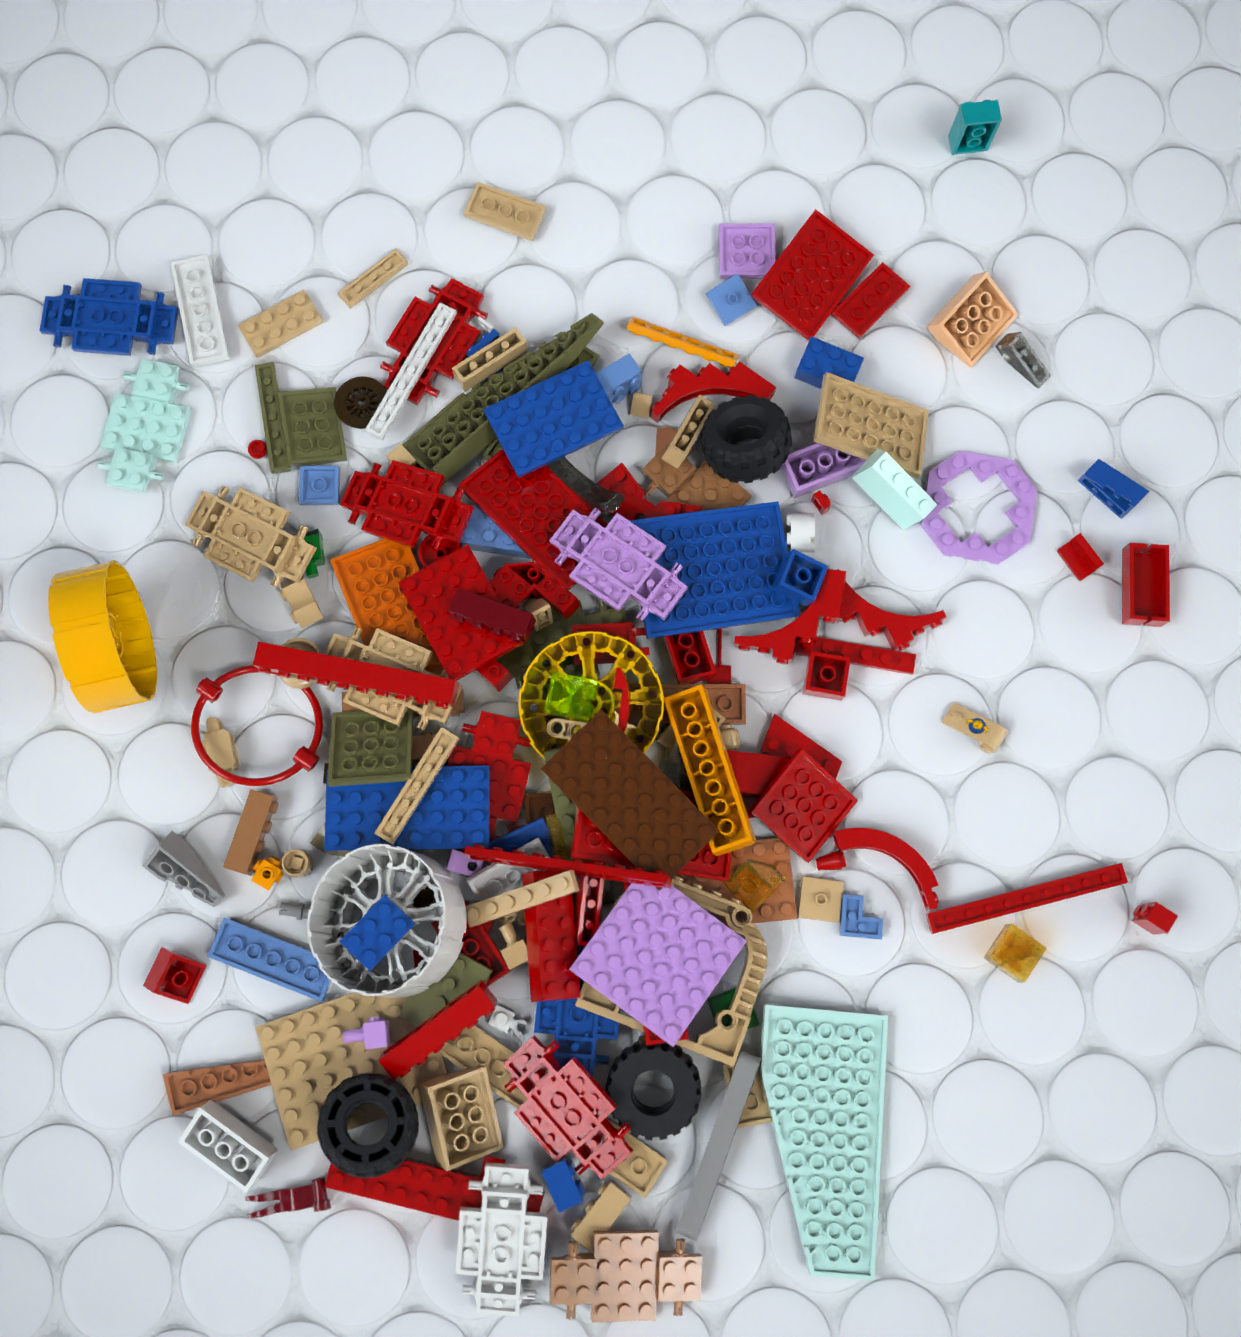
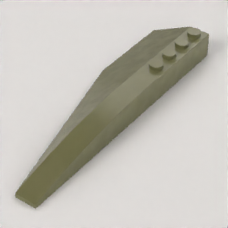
(463, 429)

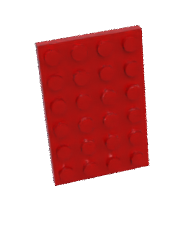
(812, 275)
(430, 595)

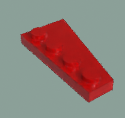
(785, 740)

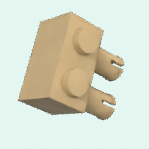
(516, 949)

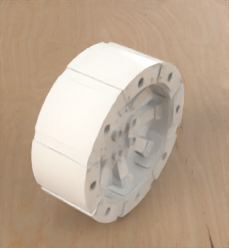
(333, 908)

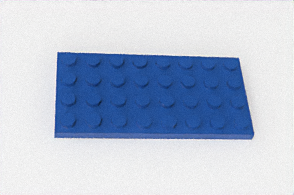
(448, 817)

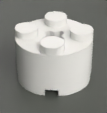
(801, 532)

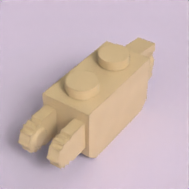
(221, 748)

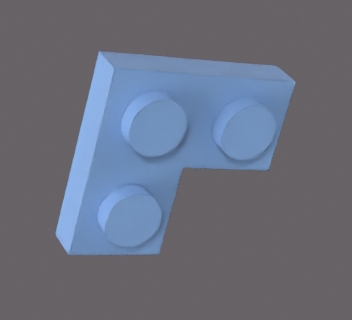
(852, 920)

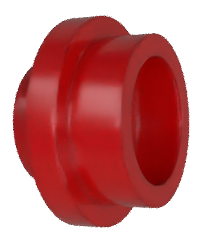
(257, 449)

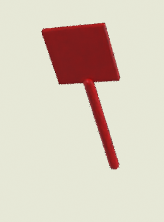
(723, 672)

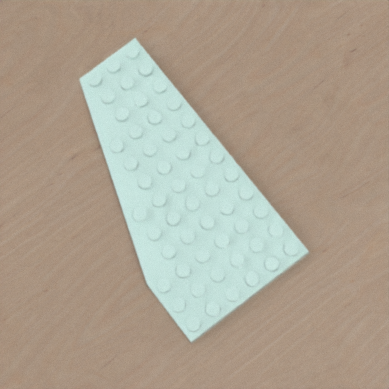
(827, 1114)

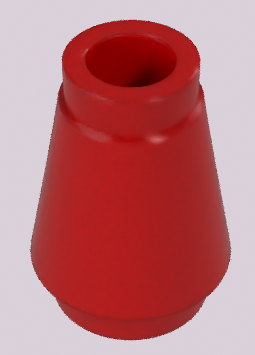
(831, 861)

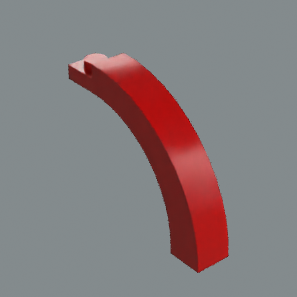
(897, 849)

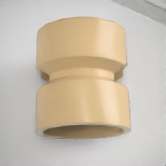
(297, 863)

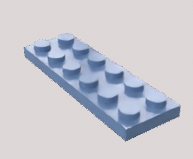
(269, 959)

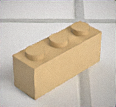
(600, 1213)

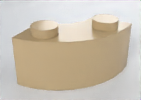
(302, 602)

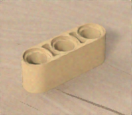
(567, 728)

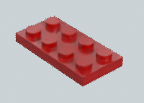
(870, 300)

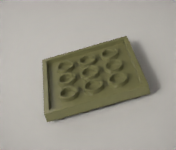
(369, 749)

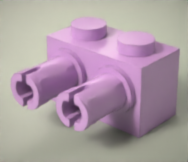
(374, 1034)

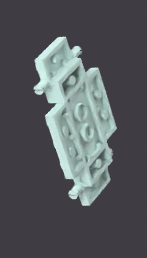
(144, 426)

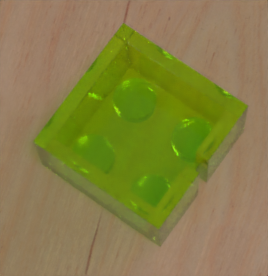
(571, 697)

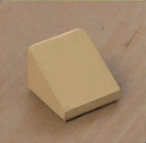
(641, 405)

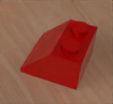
(174, 975)

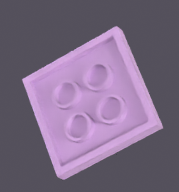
(746, 249)

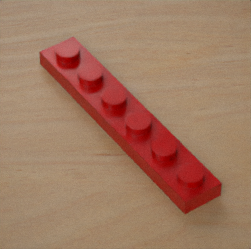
(862, 655)

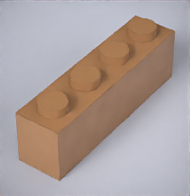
(251, 832)

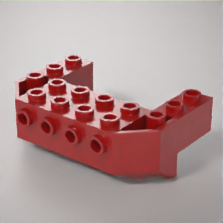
(512, 586)

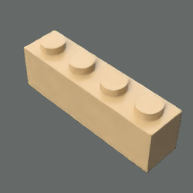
(490, 359)
(688, 432)

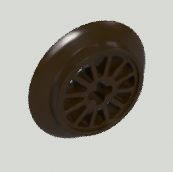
(347, 389)

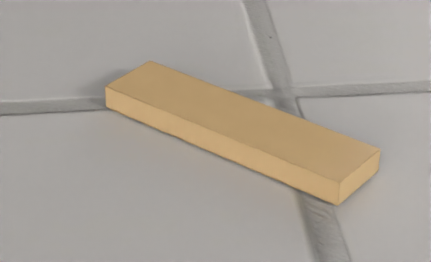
(373, 278)

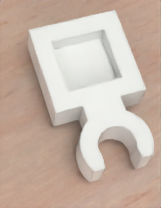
(504, 1019)

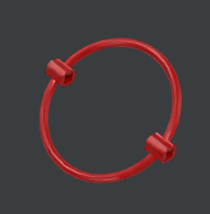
(303, 758)

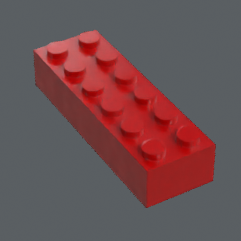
(551, 945)

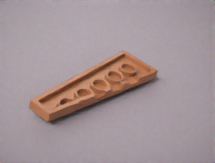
(198, 1086)

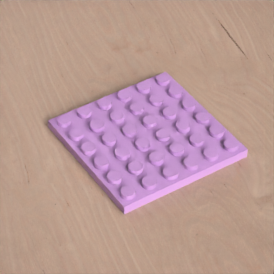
(658, 958)

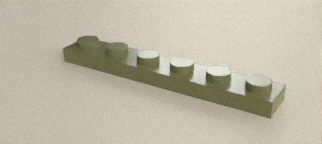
(268, 389)

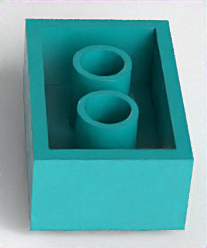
(974, 127)

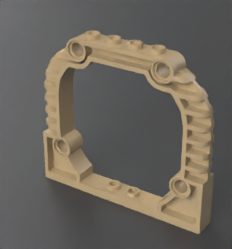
(720, 1041)

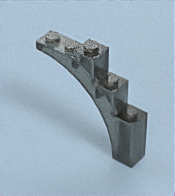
(586, 489)

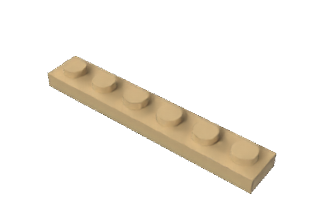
(417, 786)
(522, 898)

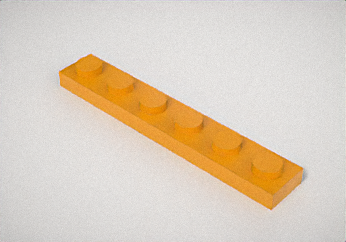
(677, 340)

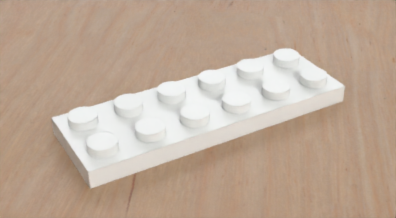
(199, 311)

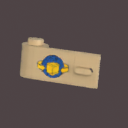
(975, 726)

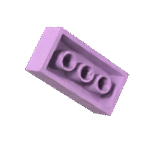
(817, 468)

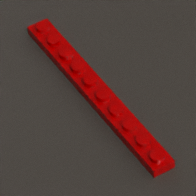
(558, 864)
(1026, 898)

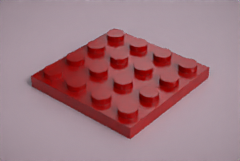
(803, 805)

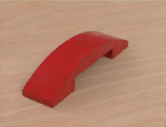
(622, 683)

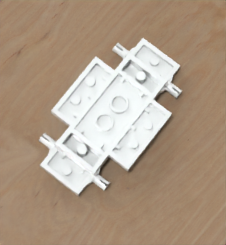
(502, 1240)

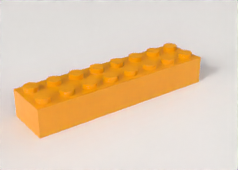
(709, 769)

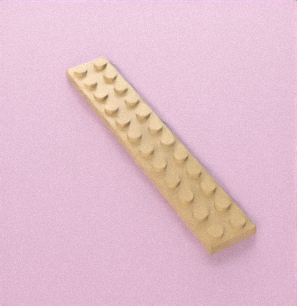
(479, 1049)

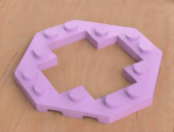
(983, 467)

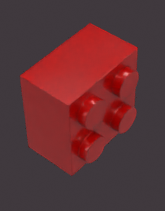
(826, 675)

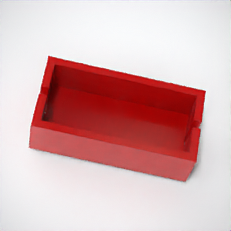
(1145, 585)

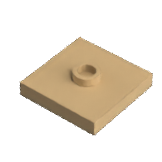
(820, 899)

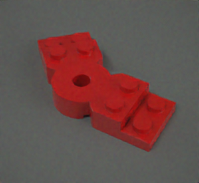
(635, 500)

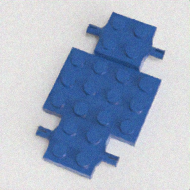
(108, 318)
(575, 1030)

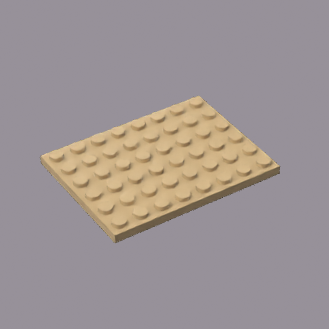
(310, 1059)

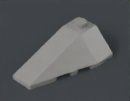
(179, 864)

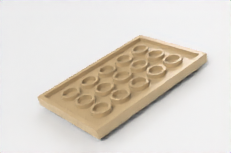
(864, 419)

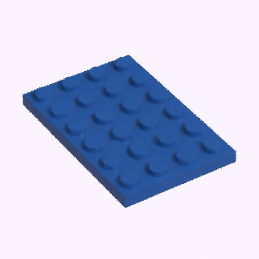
(553, 419)

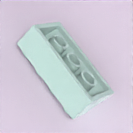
(893, 489)

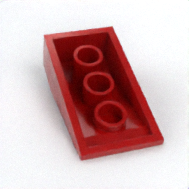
(755, 771)

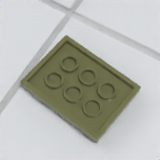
(311, 427)
(460, 978)

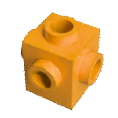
(263, 876)

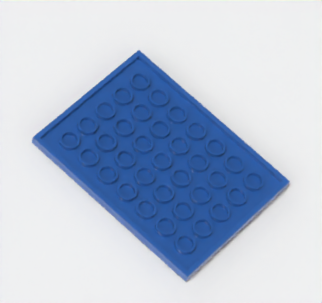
(726, 564)

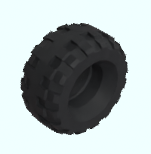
(743, 420)
(395, 1145)

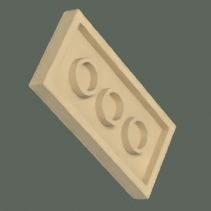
(505, 211)
(280, 323)

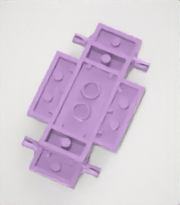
(618, 563)

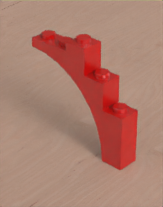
(710, 381)
(805, 627)
(896, 627)

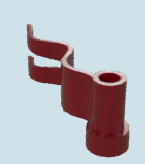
(293, 1199)

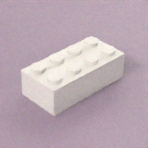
(228, 1145)

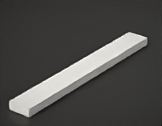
(410, 371)

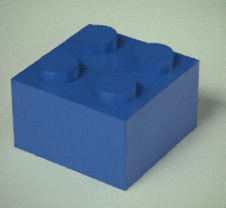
(799, 577)
(563, 1184)

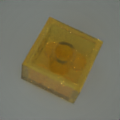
(1015, 953)

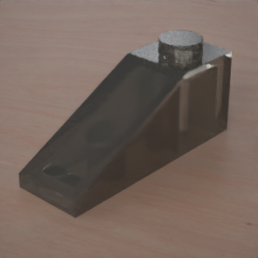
(1023, 358)

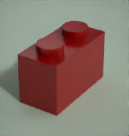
(1154, 918)

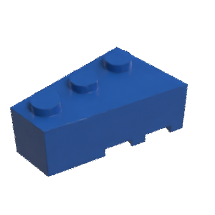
(1112, 488)

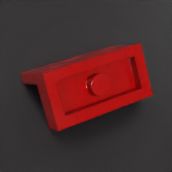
(1080, 557)

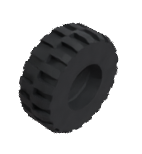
(661, 1120)

